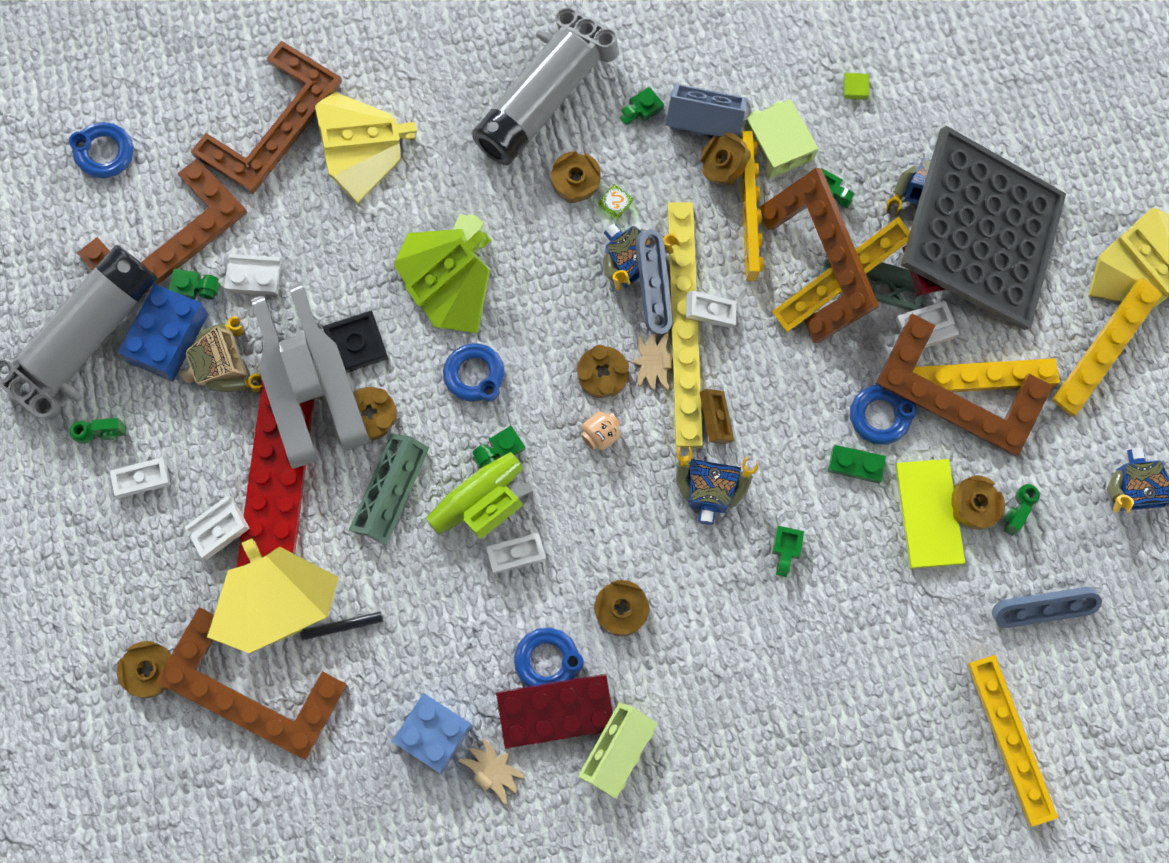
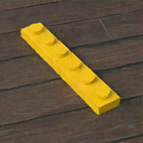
(750, 213)
(826, 285)
(1106, 347)
(989, 374)
(1012, 741)

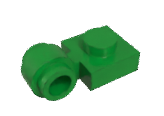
(189, 283)
(104, 428)
(502, 444)
(1017, 516)

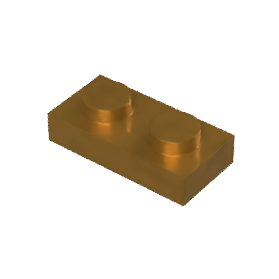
(716, 416)

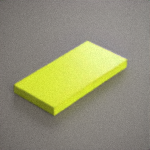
(927, 514)

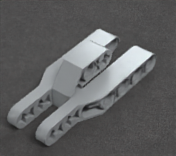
(294, 379)

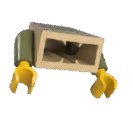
(217, 361)

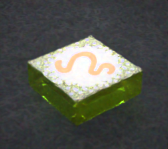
(615, 201)

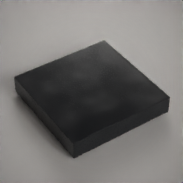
(357, 340)

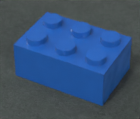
(163, 332)

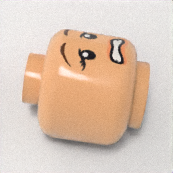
(600, 430)

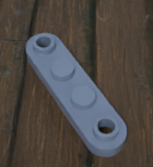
(654, 281)
(1046, 607)

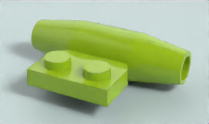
(480, 500)

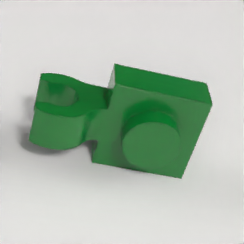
(642, 104)
(840, 194)
(787, 545)

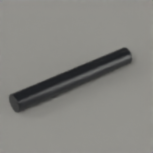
(342, 625)

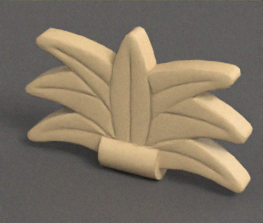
(654, 361)
(492, 770)

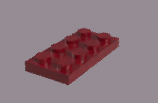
(554, 710)

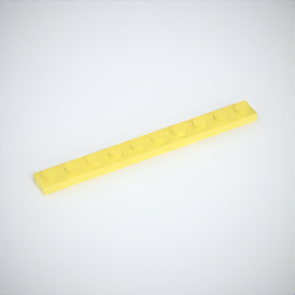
(684, 330)

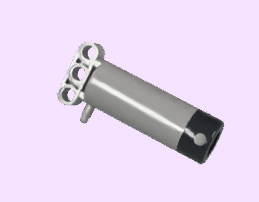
(544, 84)
(76, 332)

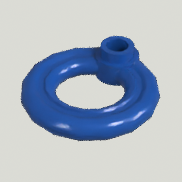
(94, 131)
(474, 393)
(880, 436)
(546, 636)

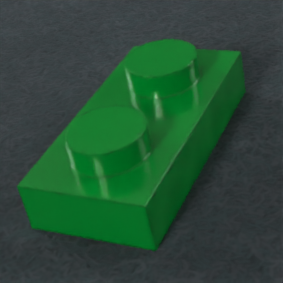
(856, 464)

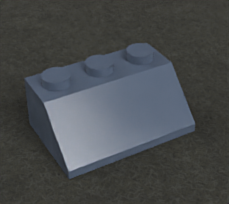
(705, 111)

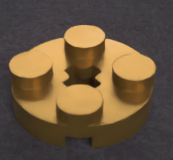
(734, 165)
(575, 190)
(601, 357)
(386, 411)
(965, 509)
(630, 621)
(133, 660)

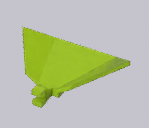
(446, 276)

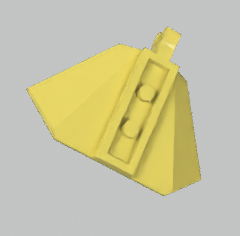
(359, 143)
(1135, 255)
(270, 599)

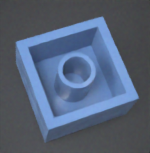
(432, 733)

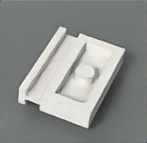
(253, 274)
(938, 315)
(217, 527)

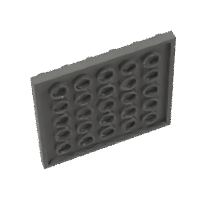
(984, 228)

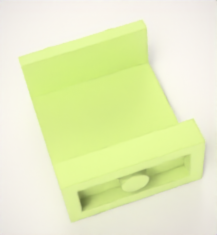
(782, 137)

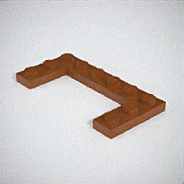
(254, 169)
(221, 214)
(858, 297)
(1005, 433)
(295, 736)

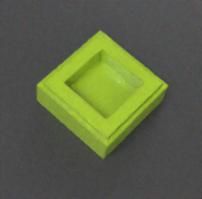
(856, 86)

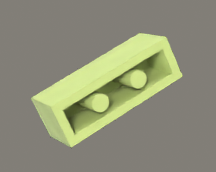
(618, 750)

